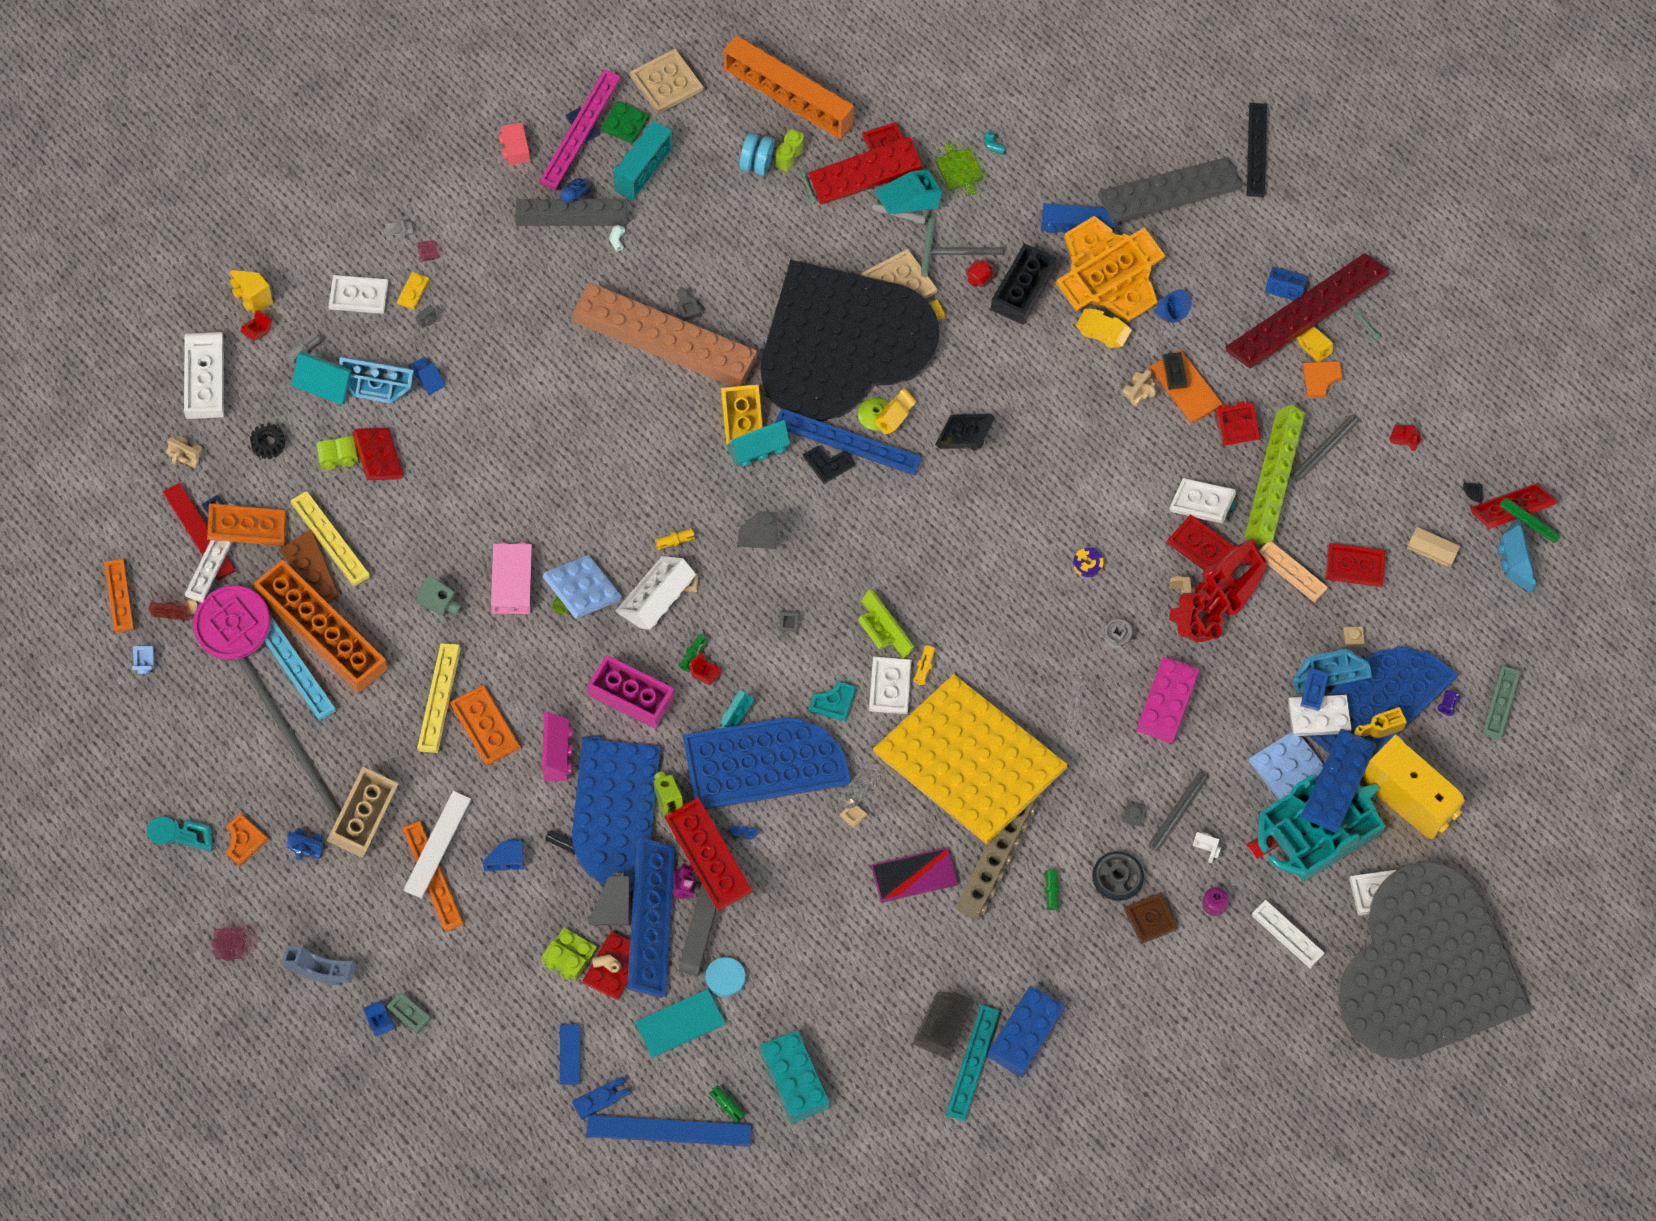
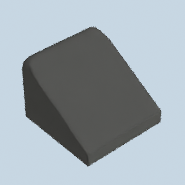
(789, 621)

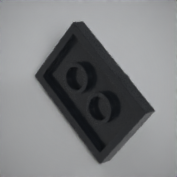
(965, 431)

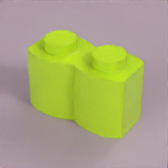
(789, 150)
(337, 453)

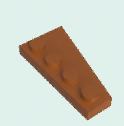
(309, 564)

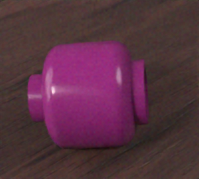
(1215, 901)

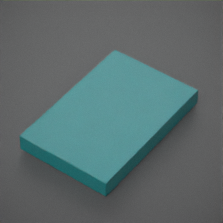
(321, 377)

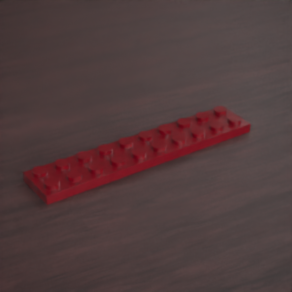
(1307, 310)

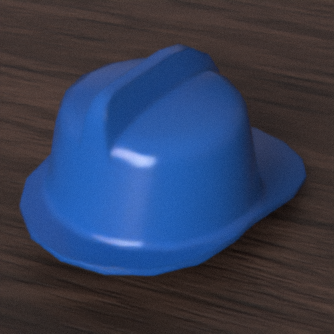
(1174, 306)

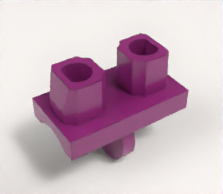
(683, 882)

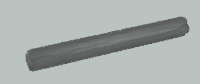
(1324, 448)
(1178, 811)

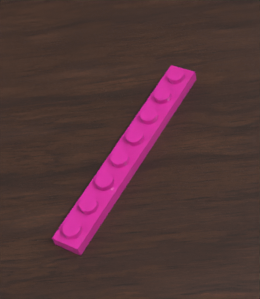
(580, 130)

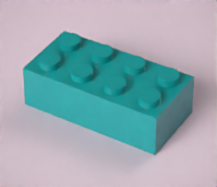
(642, 160)
(794, 1077)

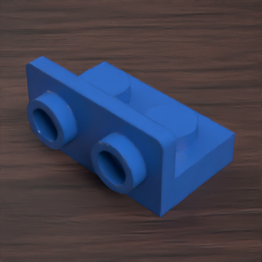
(1285, 283)

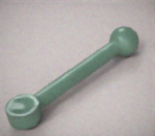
(813, 199)
(1357, 313)

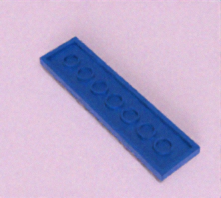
(651, 918)

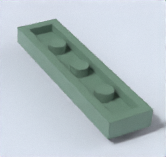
(1501, 703)

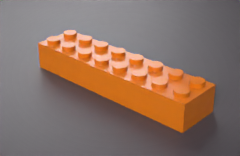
(788, 87)
(320, 626)

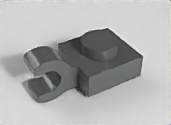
(687, 306)

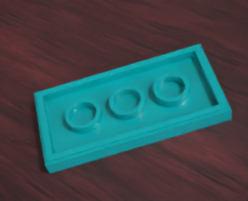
(679, 1023)

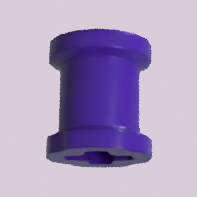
(1449, 703)

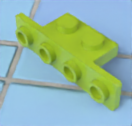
(882, 626)

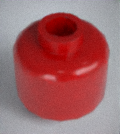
(979, 273)

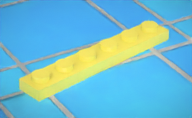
(330, 539)
(439, 698)

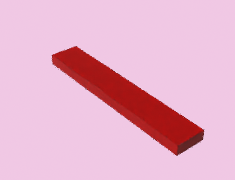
(193, 524)

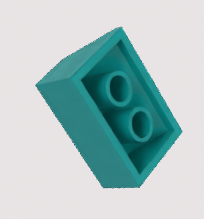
(759, 444)

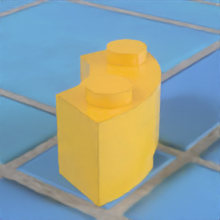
(1103, 328)

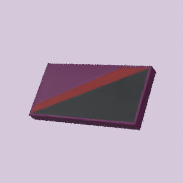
(914, 875)

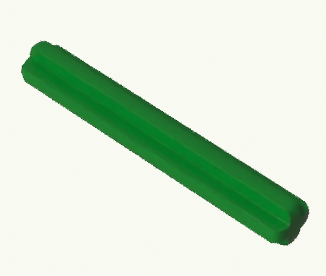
(1530, 520)

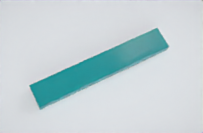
(972, 1063)

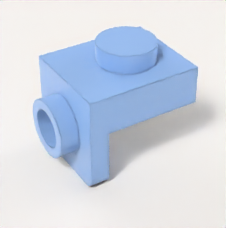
(143, 659)

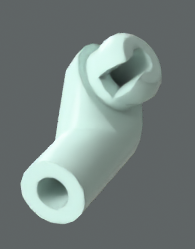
(614, 238)

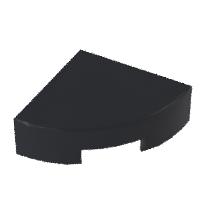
(1473, 491)

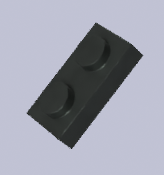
(1174, 370)

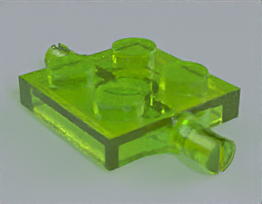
(959, 169)

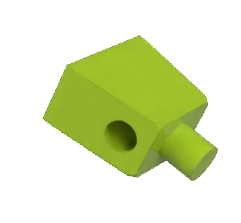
(666, 792)

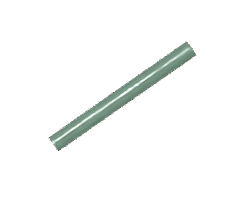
(927, 247)

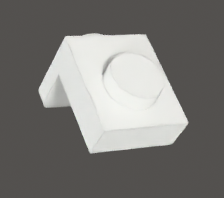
(1209, 843)

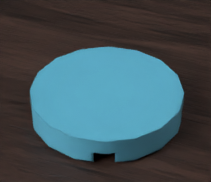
(725, 977)

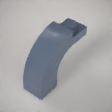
(316, 968)

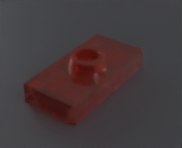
(169, 611)

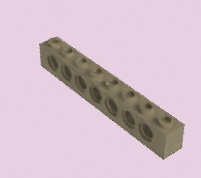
(968, 903)

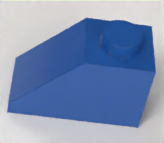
(505, 856)

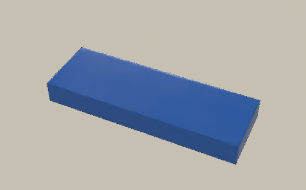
(570, 1054)

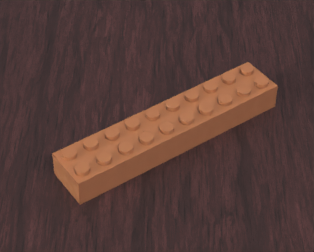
(664, 336)

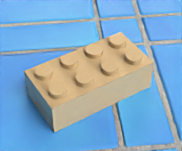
(362, 812)

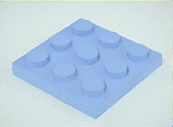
(582, 586)
(1286, 764)

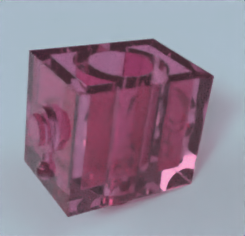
(228, 943)

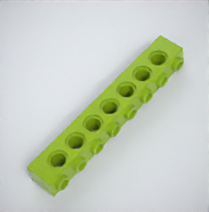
(1274, 475)

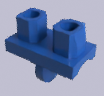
(303, 845)

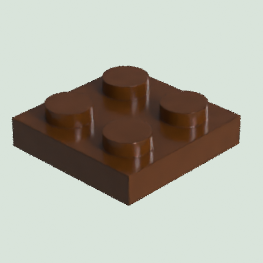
(1150, 918)

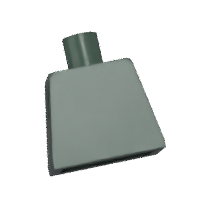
(437, 597)

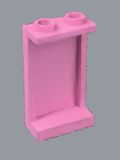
(511, 578)

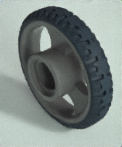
(1119, 892)

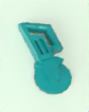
(164, 830)

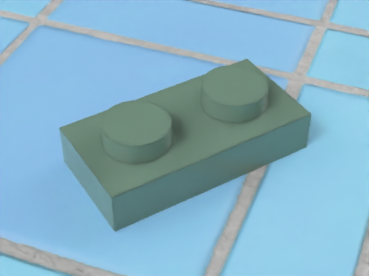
(408, 1012)

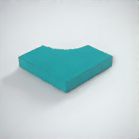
(834, 703)

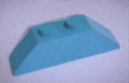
(377, 379)
(1516, 557)
(1340, 664)

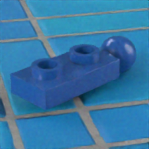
(575, 189)

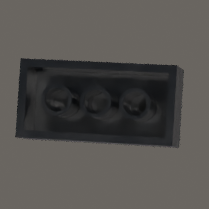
(1023, 284)

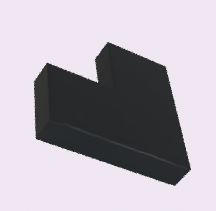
(826, 468)

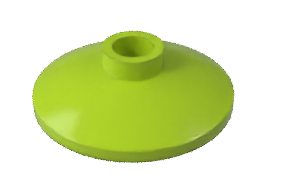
(867, 415)

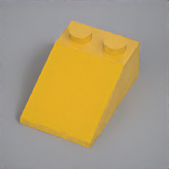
(740, 410)

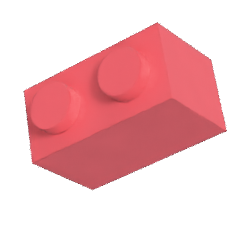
(514, 143)

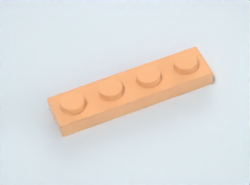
(1293, 571)

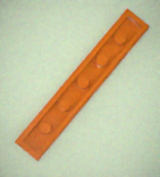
(438, 887)

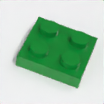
(624, 122)

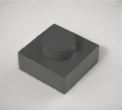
(426, 316)
(1134, 814)

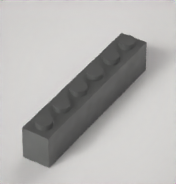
(576, 213)

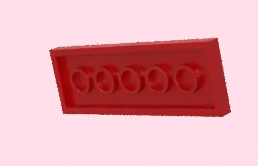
(865, 170)
(708, 854)

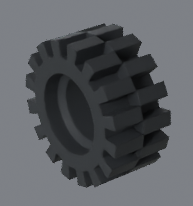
(273, 449)

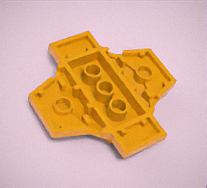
(1110, 269)

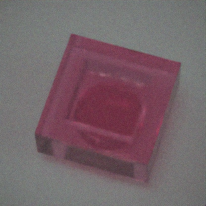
(427, 250)

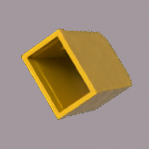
(1413, 788)

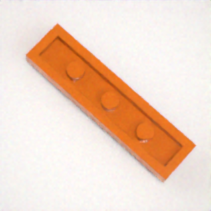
(119, 596)

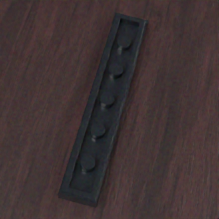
(1256, 150)

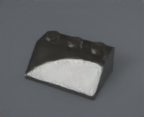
(944, 1023)

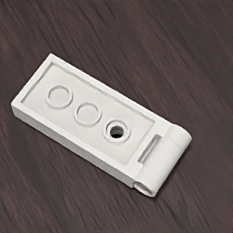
(204, 384)

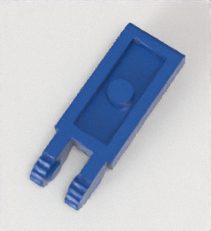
(600, 1098)

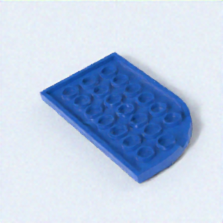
(1398, 679)
(763, 762)
(613, 806)

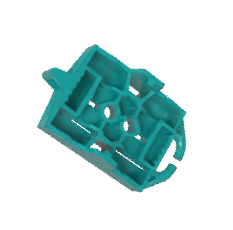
(1286, 826)

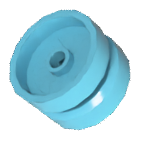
(756, 154)

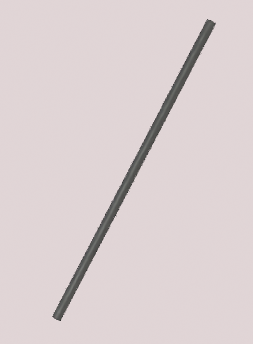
(289, 737)

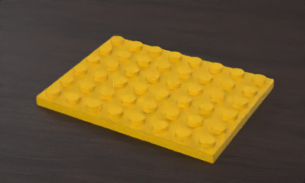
(970, 758)

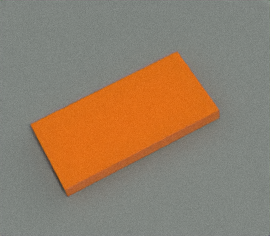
(1196, 399)
(246, 524)
(485, 725)

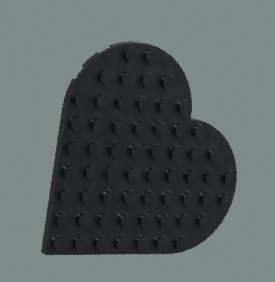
(840, 336)

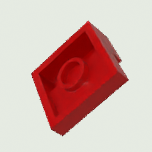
(1237, 423)

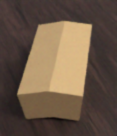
(1433, 547)

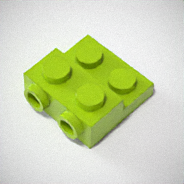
(568, 954)

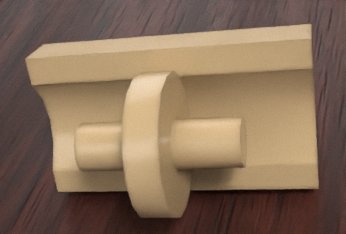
(1143, 387)
(182, 453)

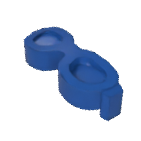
(749, 833)

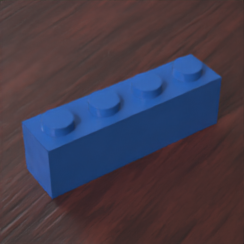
(1066, 217)

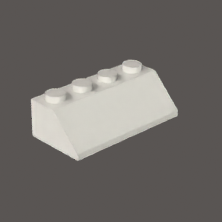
(656, 592)

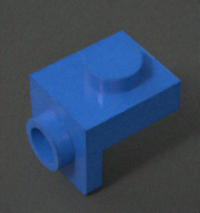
(378, 1018)

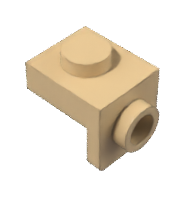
(1183, 583)

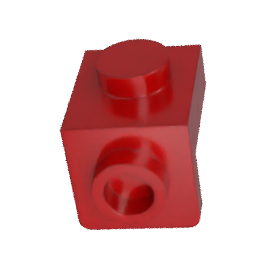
(257, 327)
(1405, 435)
(704, 670)

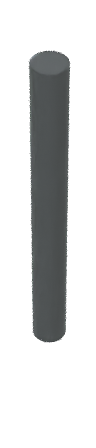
(967, 251)

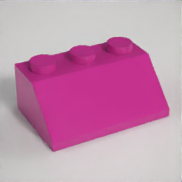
(556, 747)

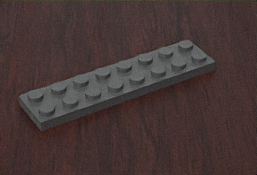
(1169, 190)

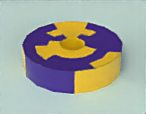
(1091, 555)

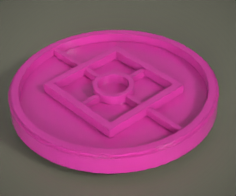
(232, 622)

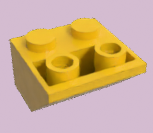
(251, 290)

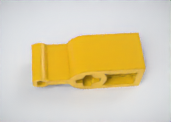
(1315, 344)
(895, 412)
(1390, 721)

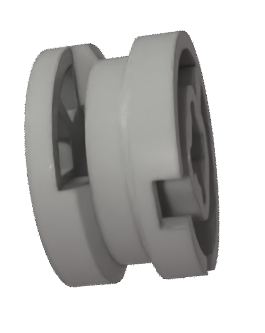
(1118, 633)

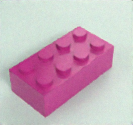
(630, 691)
(1167, 700)

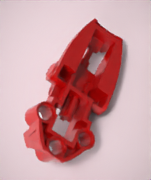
(1219, 594)

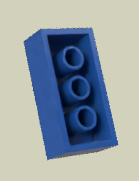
(1026, 1031)

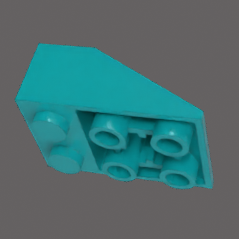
(910, 193)

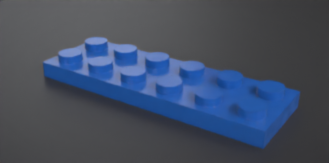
(1338, 780)

